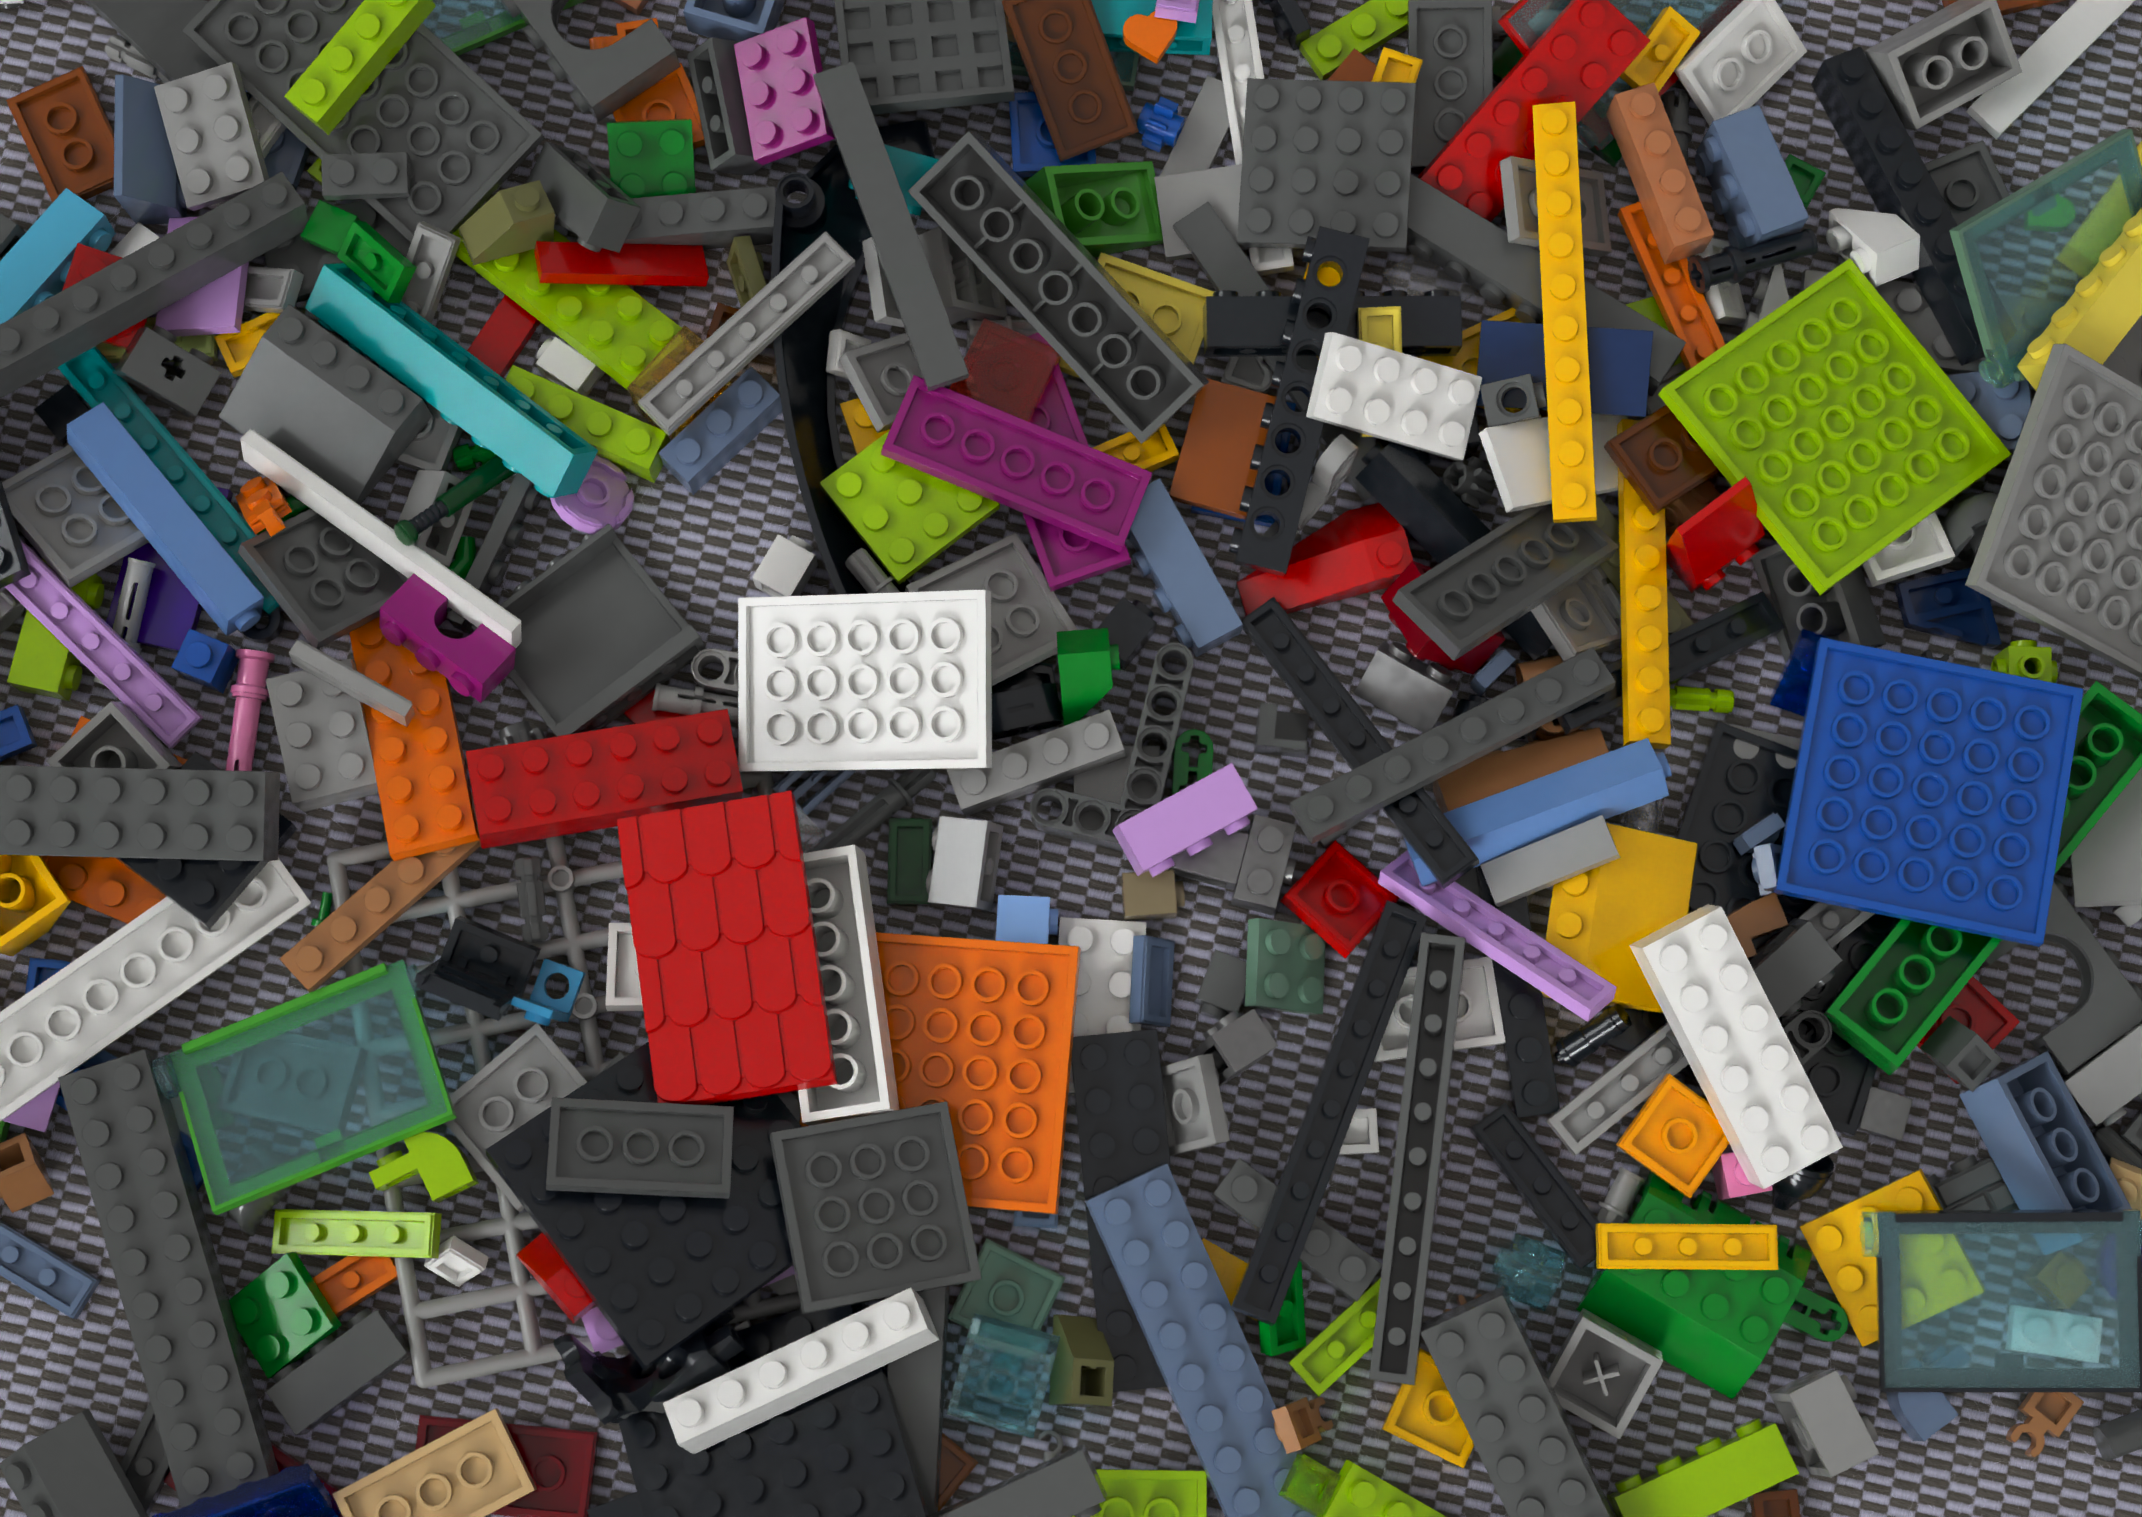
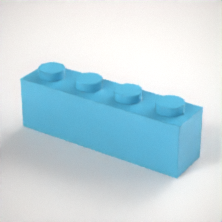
(43, 255)

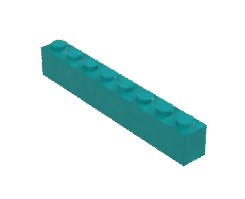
(452, 382)

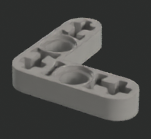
(1327, 477)

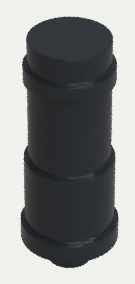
(1592, 1035)

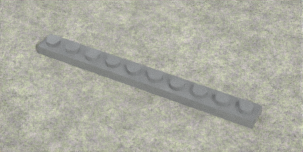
(1645, 1066)

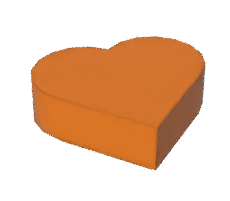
(1149, 35)

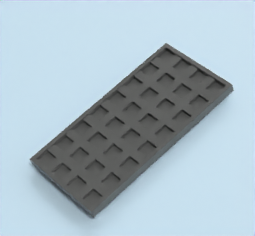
(926, 52)

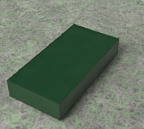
(909, 861)

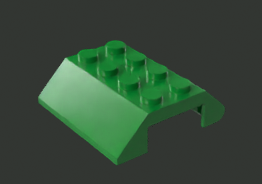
(1701, 1320)

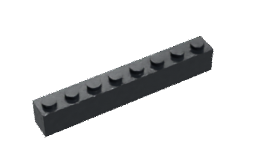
(1899, 187)

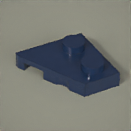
(1948, 609)

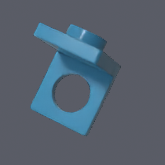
(541, 1006)

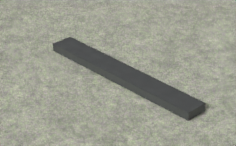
(891, 226)
(1230, 269)

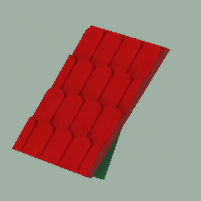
(726, 950)

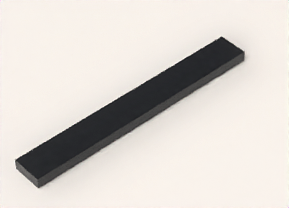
(1355, 737)

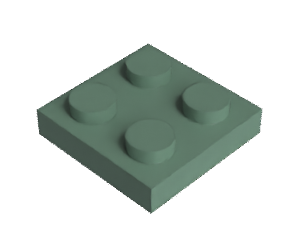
(1284, 967)

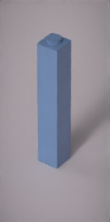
(165, 520)
(1557, 802)

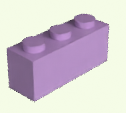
(1185, 821)

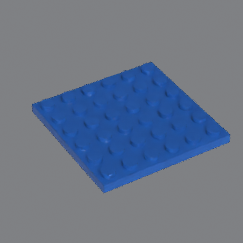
(1929, 791)

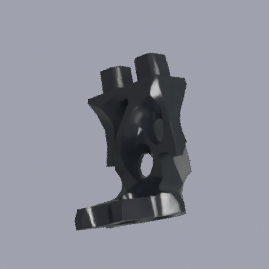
(616, 1386)

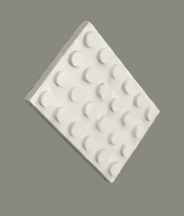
(865, 681)

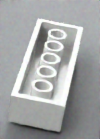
(851, 990)
(1736, 1046)

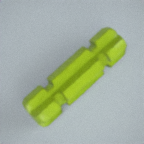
(1701, 699)

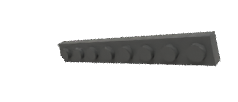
(1451, 745)

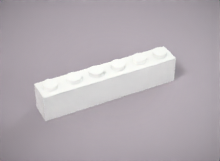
(800, 1371)

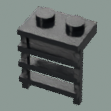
(480, 969)

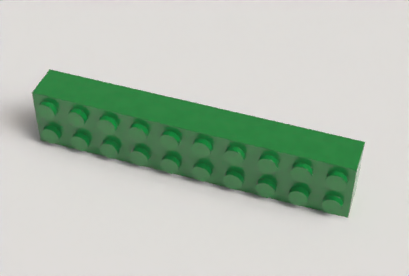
(1926, 965)

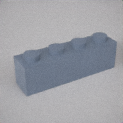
(1180, 574)

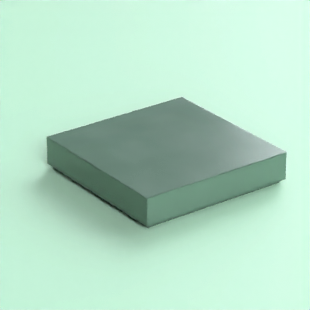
(1009, 1289)

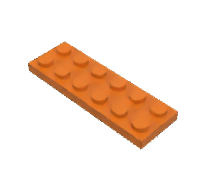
(419, 765)

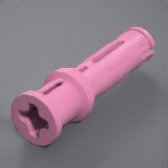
(249, 694)

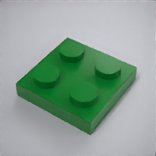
(651, 157)
(282, 1314)

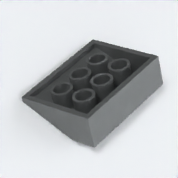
(325, 405)

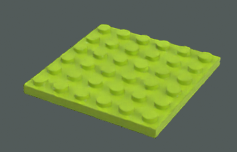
(1835, 425)

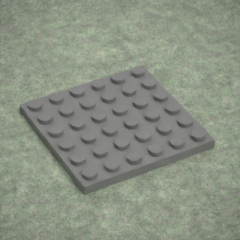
(2071, 512)

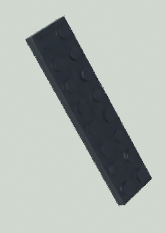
(1119, 1139)

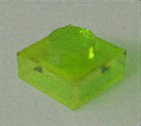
(1309, 1485)

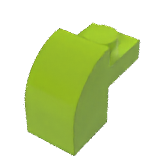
(435, 1158)

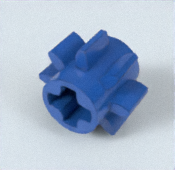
(1160, 124)

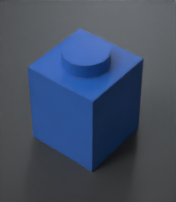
(205, 661)

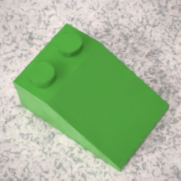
(1103, 204)

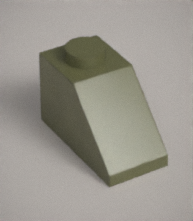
(509, 223)

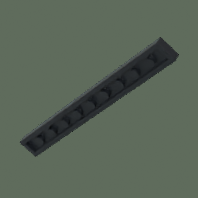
(1329, 1114)

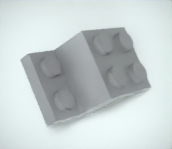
(960, 283)

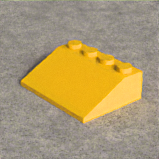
(1620, 903)

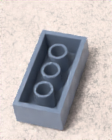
(2042, 1140)

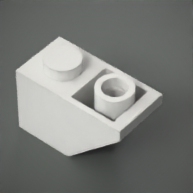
(1875, 242)

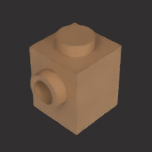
(22, 1174)

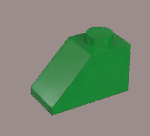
(1085, 669)

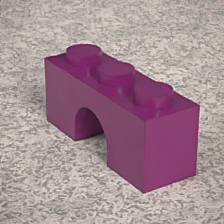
(470, 663)

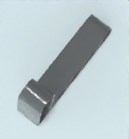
(1140, 766)

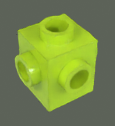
(2026, 653)

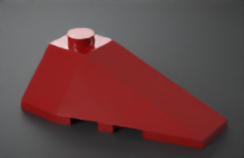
(1339, 561)

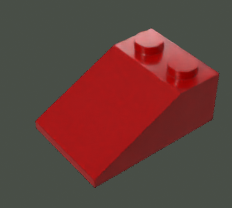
(1716, 538)

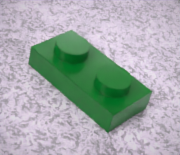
(376, 262)
(1289, 1329)

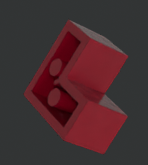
(1422, 645)

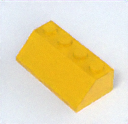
(28, 901)

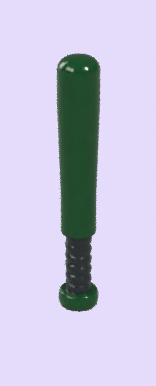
(454, 499)

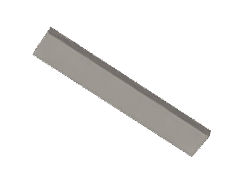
(746, 333)

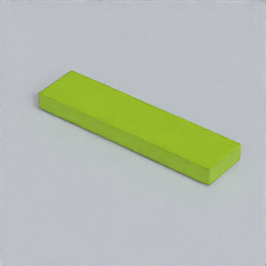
(357, 1233)

